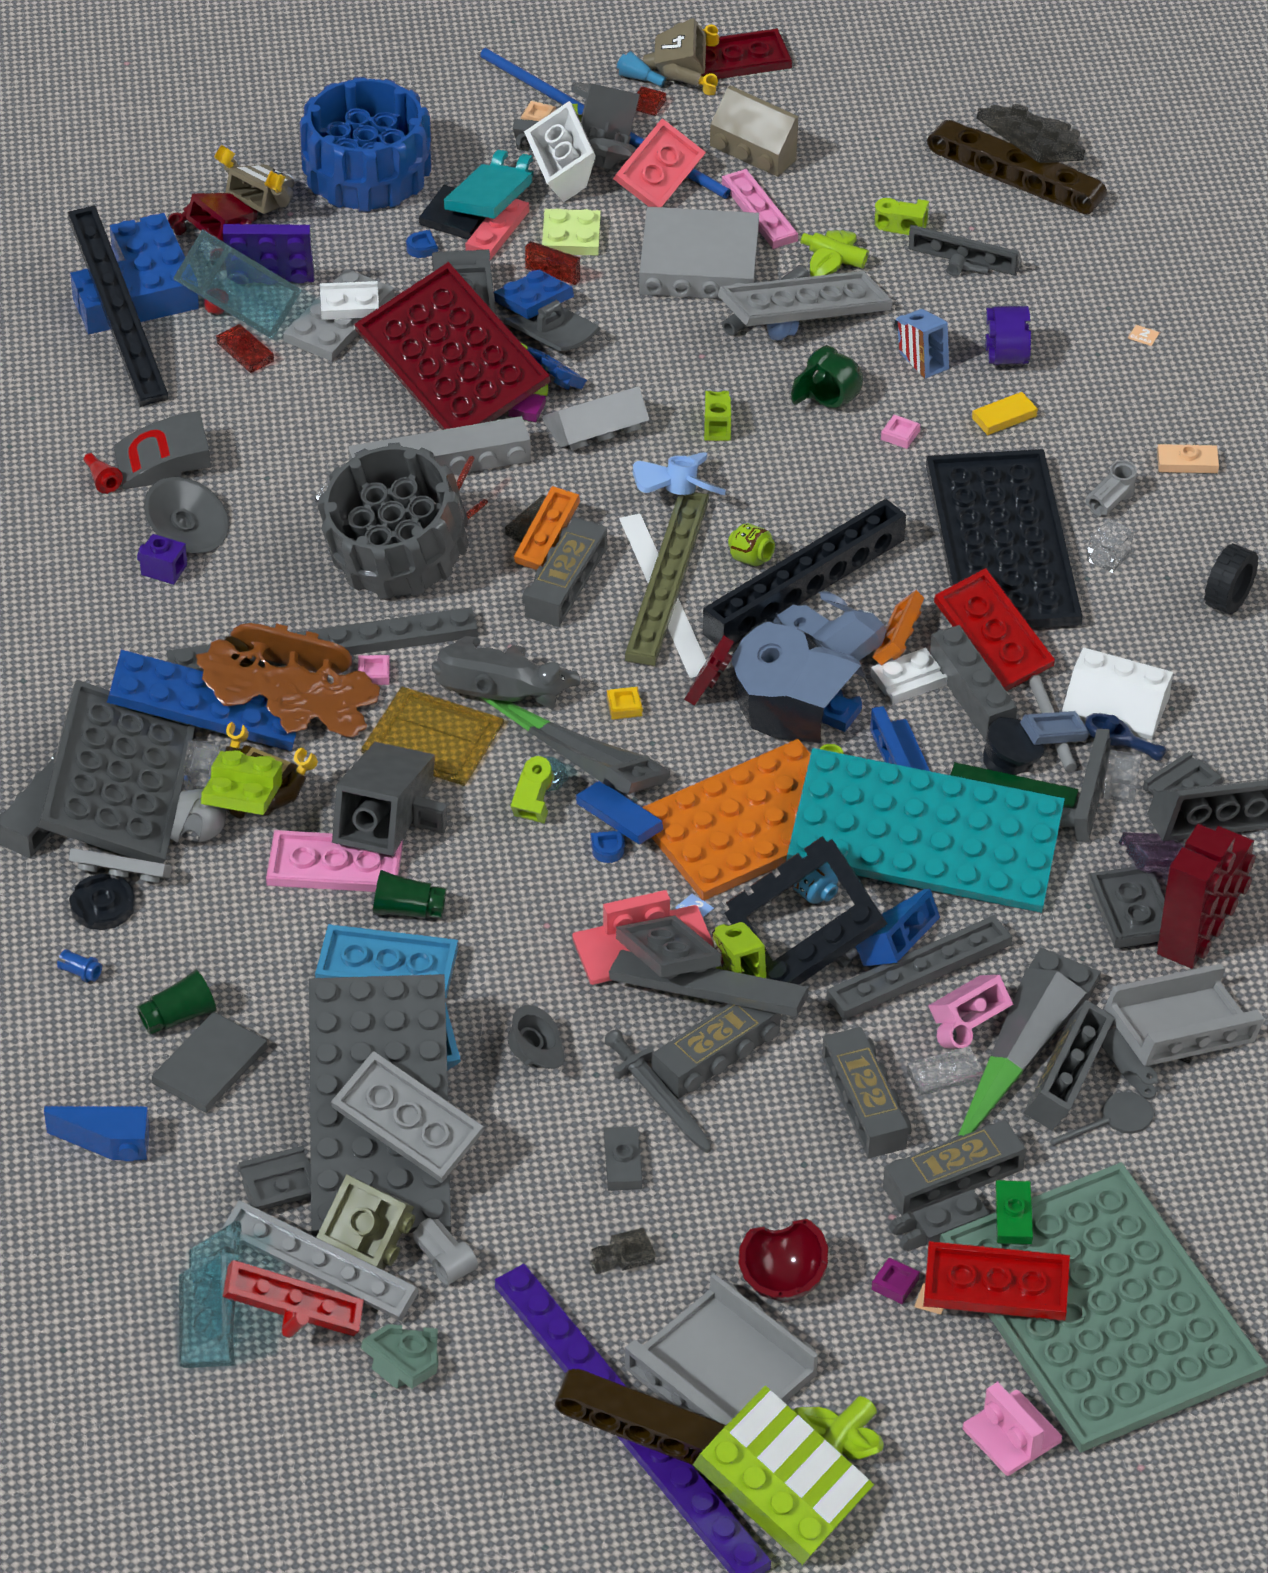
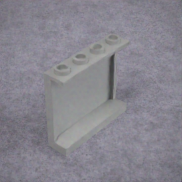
(697, 251)
(721, 1356)

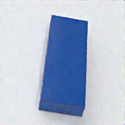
(619, 812)

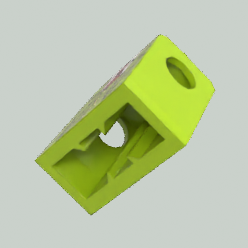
(740, 949)

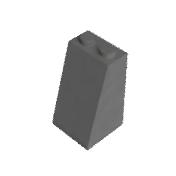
(378, 797)

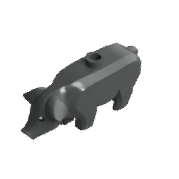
(500, 674)

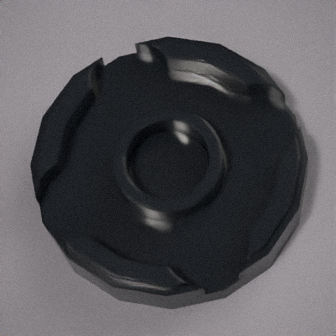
(102, 902)

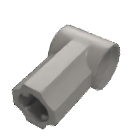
(1115, 487)
(448, 1257)

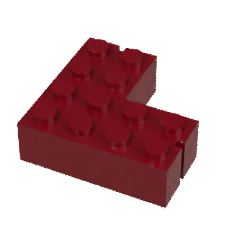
(1203, 891)

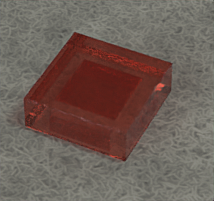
(650, 101)

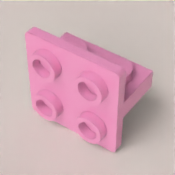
(1011, 1430)

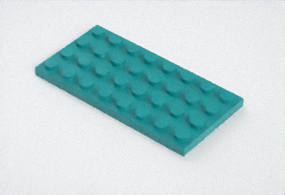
(930, 829)

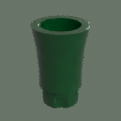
(407, 897)
(177, 1004)

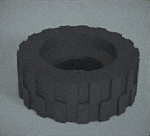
(1231, 578)

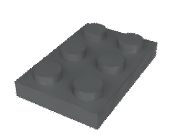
(668, 946)

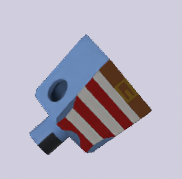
(923, 341)

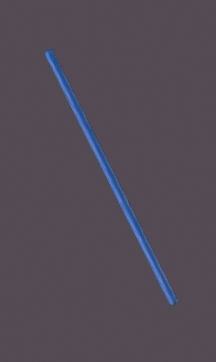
(563, 98)

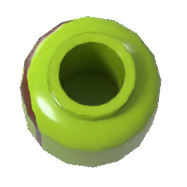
(751, 544)

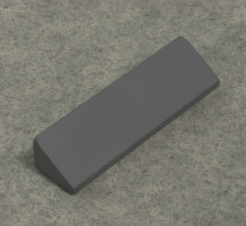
(975, 252)

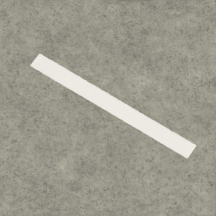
(679, 625)

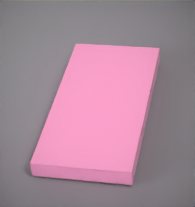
(317, 863)

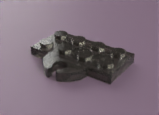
(1036, 136)

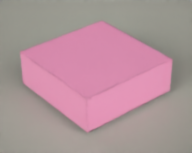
(900, 431)
(375, 667)

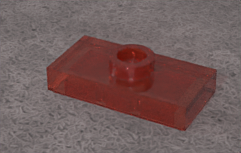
(553, 262)
(245, 348)

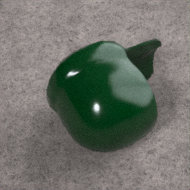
(835, 382)

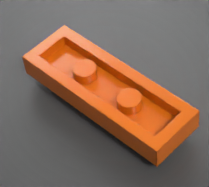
(546, 527)
(899, 628)

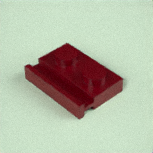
(709, 672)

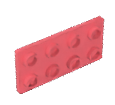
(599, 945)

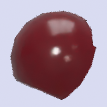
(784, 1261)

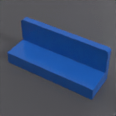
(896, 740)

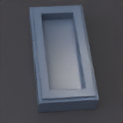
(1054, 727)

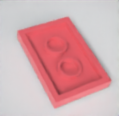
(659, 165)

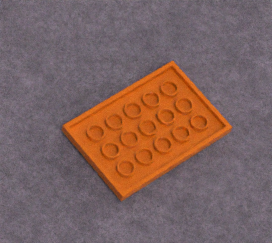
(733, 821)

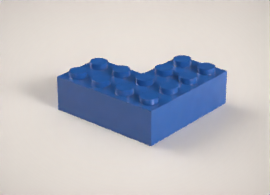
(148, 262)

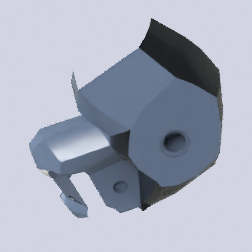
(797, 664)

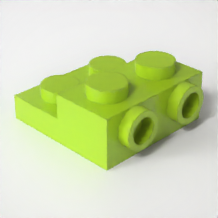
(242, 782)

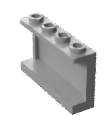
(1180, 1015)

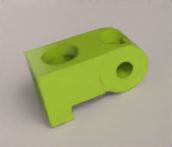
(899, 216)
(717, 416)
(531, 788)

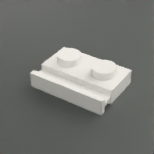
(348, 299)
(908, 676)

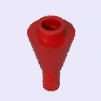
(104, 475)

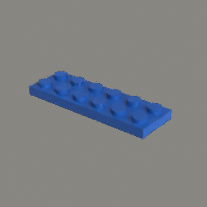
(183, 696)

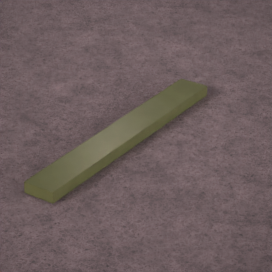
(666, 579)

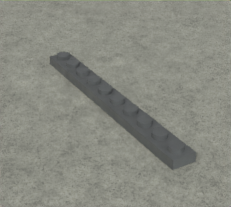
(373, 635)

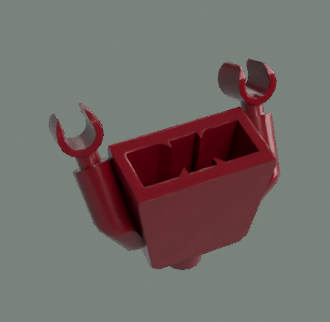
(211, 211)

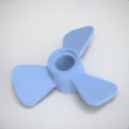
(678, 477)

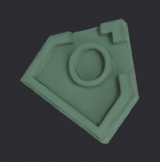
(403, 1354)

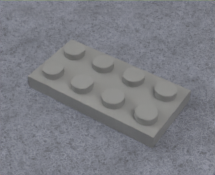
(329, 336)
(407, 1116)

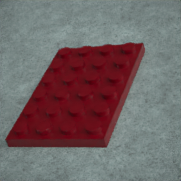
(452, 351)

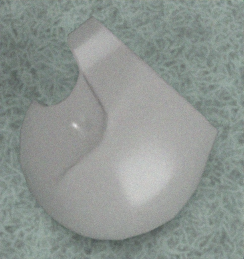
(195, 817)

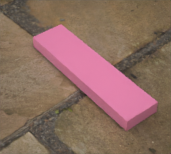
(752, 198)

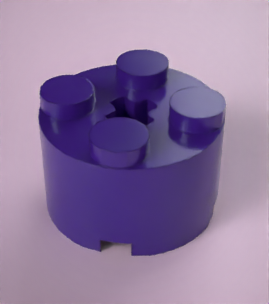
(1008, 335)

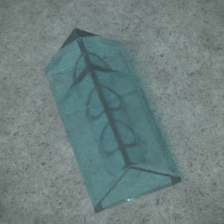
(237, 284)
(205, 1317)

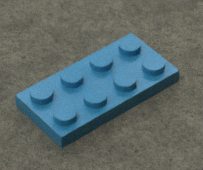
(384, 953)

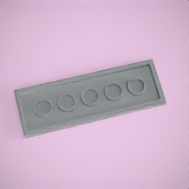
(805, 298)

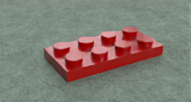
(995, 628)
(996, 1280)

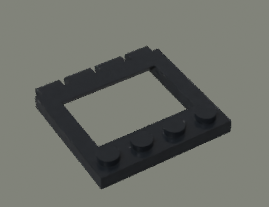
(830, 940)

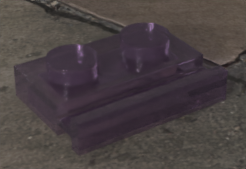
(1150, 851)

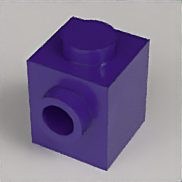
(162, 558)

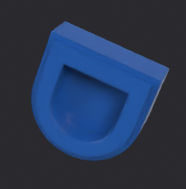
(421, 244)
(607, 846)

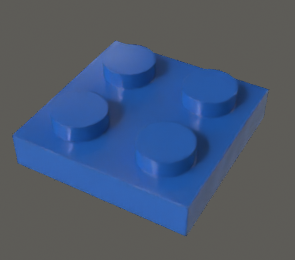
(532, 293)

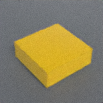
(624, 703)

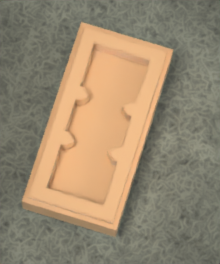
(1187, 458)

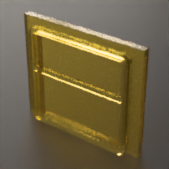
(438, 727)

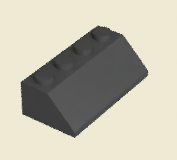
(1229, 805)

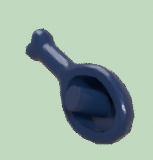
(1122, 735)

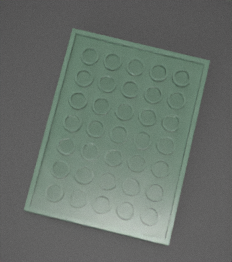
(1139, 1317)

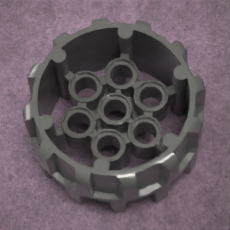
(390, 511)

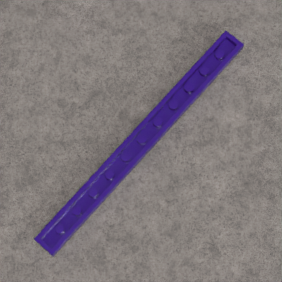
(674, 1477)

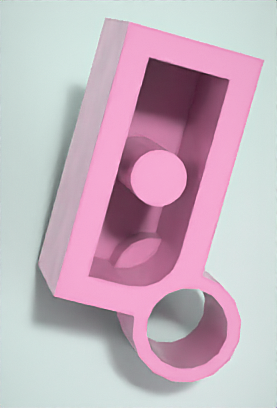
(968, 1008)

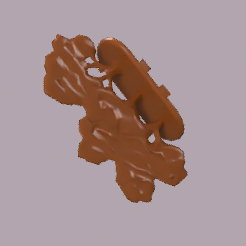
(291, 690)

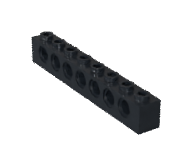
(805, 572)

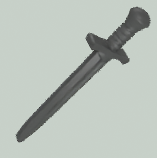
(655, 1087)

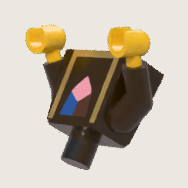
(292, 774)

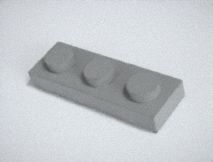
(120, 865)

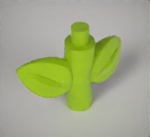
(833, 250)
(846, 1430)

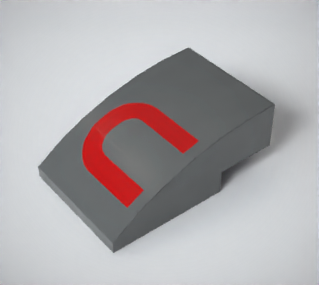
(163, 450)

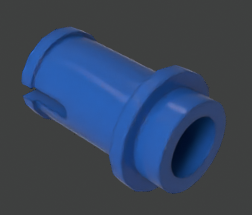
(87, 968)

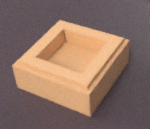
(537, 111)

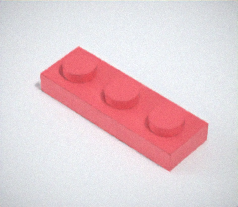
(494, 232)

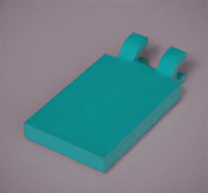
(491, 187)

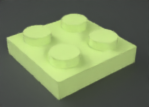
(572, 231)

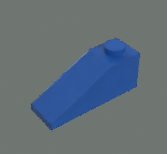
(905, 927)
(105, 1130)

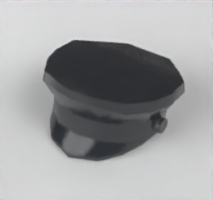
(1009, 747)

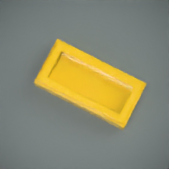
(1004, 413)

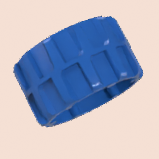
(365, 144)

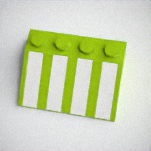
(783, 1474)

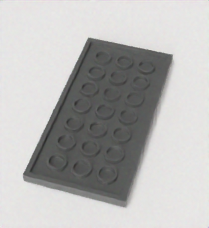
(347, 1022)

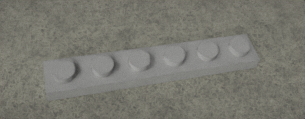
(323, 1261)

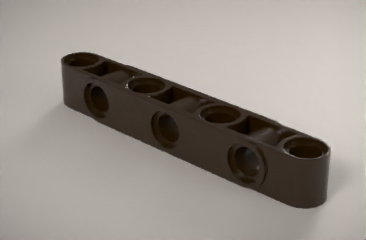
(1014, 167)

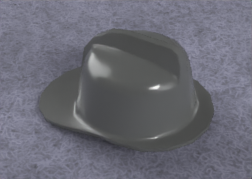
(535, 1038)

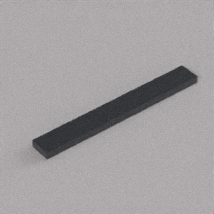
(117, 306)

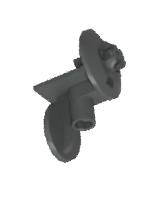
(607, 122)

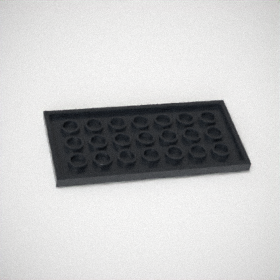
(1005, 518)

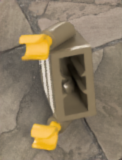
(682, 54)
(256, 185)

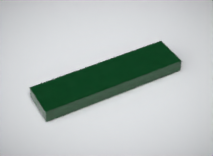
(1018, 782)

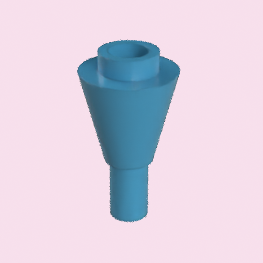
(635, 68)

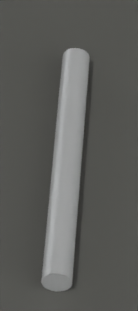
(1045, 707)

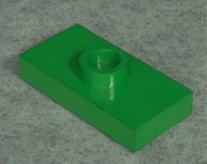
(1013, 1212)

